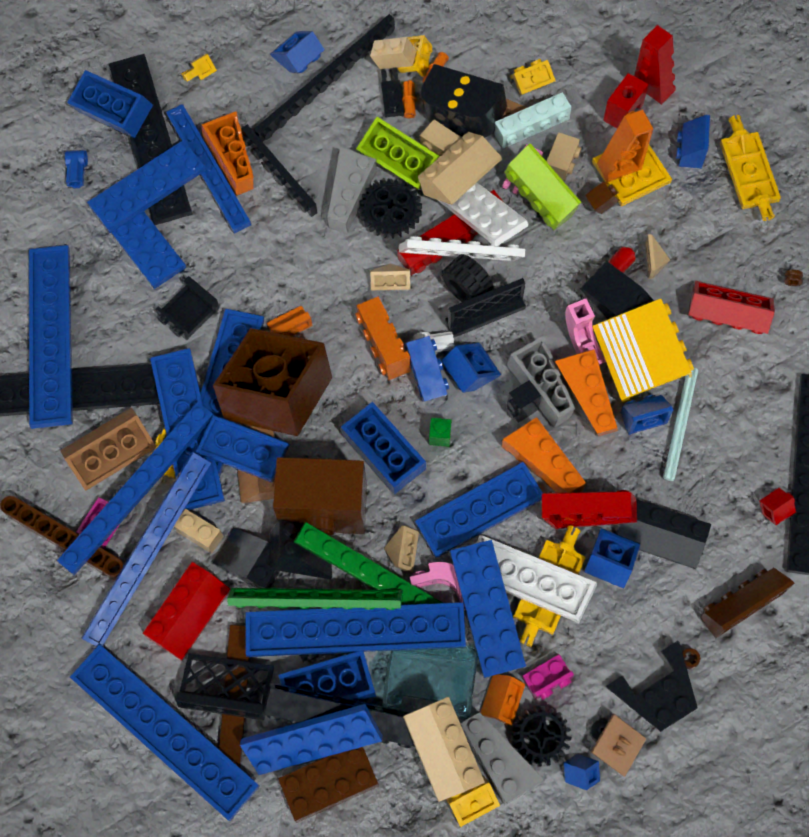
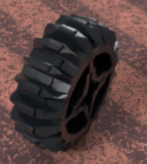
(551, 736)

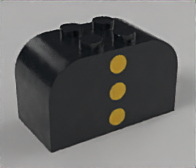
(463, 101)

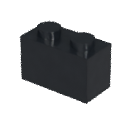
(523, 401)

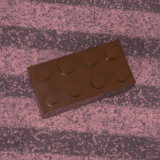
(328, 783)

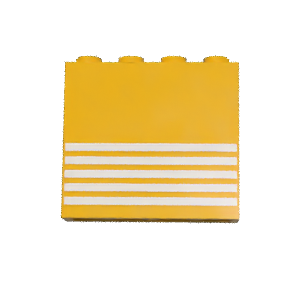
(642, 349)

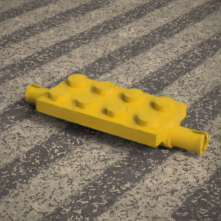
(750, 169)
(565, 557)

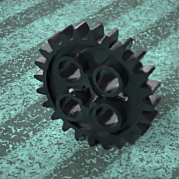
(387, 224)

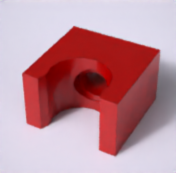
(626, 98)

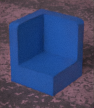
(582, 771)

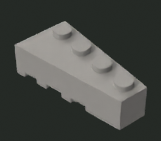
(351, 180)
(536, 364)
(502, 763)

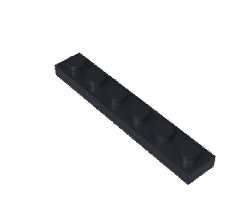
(283, 177)

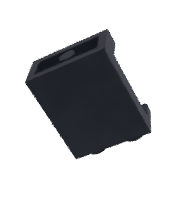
(188, 309)

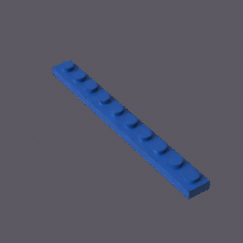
(135, 488)
(146, 550)

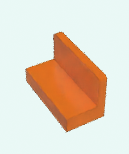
(291, 322)
(503, 698)

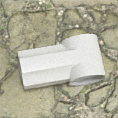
(443, 341)

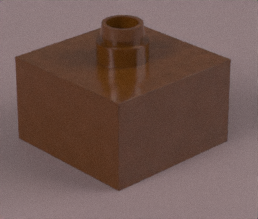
(273, 381)
(322, 493)

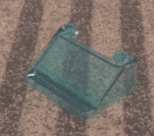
(432, 677)

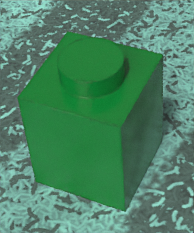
(440, 432)

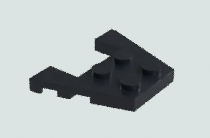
(664, 700)

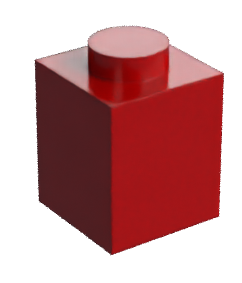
(778, 506)

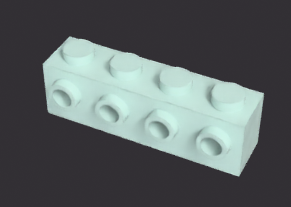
(532, 120)

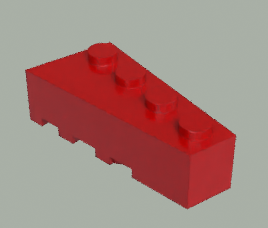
(656, 64)
(589, 509)

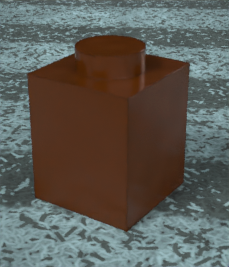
(603, 197)

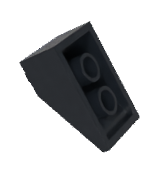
(614, 291)
(291, 557)
(247, 559)

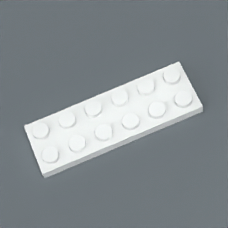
(487, 215)
(454, 248)
(543, 582)

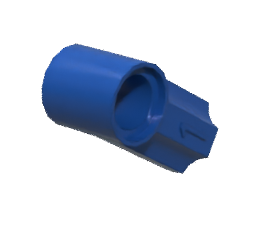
(76, 162)

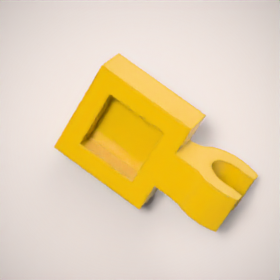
(201, 67)

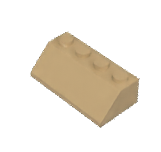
(459, 168)
(443, 749)

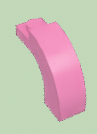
(580, 329)
(438, 573)

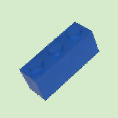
(427, 368)

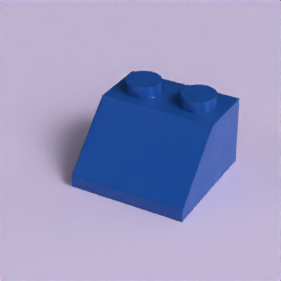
(298, 51)
(693, 142)
(470, 367)
(646, 414)
(612, 558)

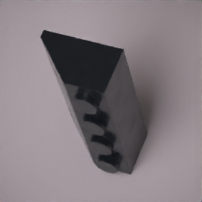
(667, 534)

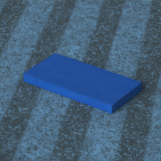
(242, 448)

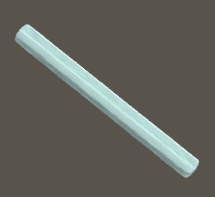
(680, 426)

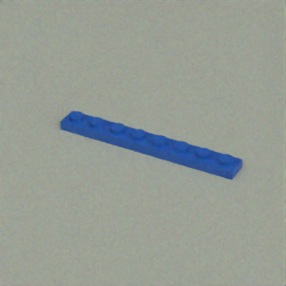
(213, 175)

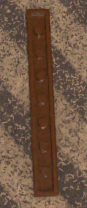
(233, 726)

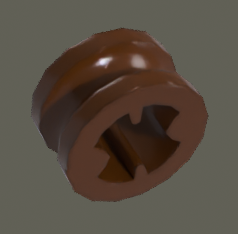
(793, 278)
(692, 652)

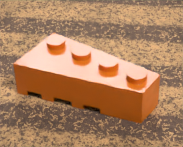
(627, 147)
(229, 150)
(383, 336)
(587, 384)
(544, 457)

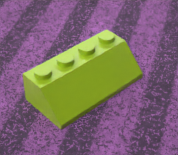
(396, 151)
(542, 187)

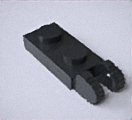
(391, 94)

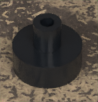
(595, 730)

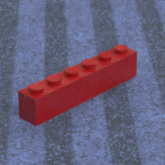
(449, 229)

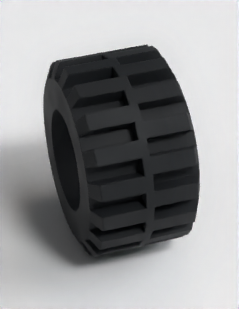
(466, 278)

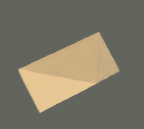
(655, 256)
(390, 278)
(403, 548)

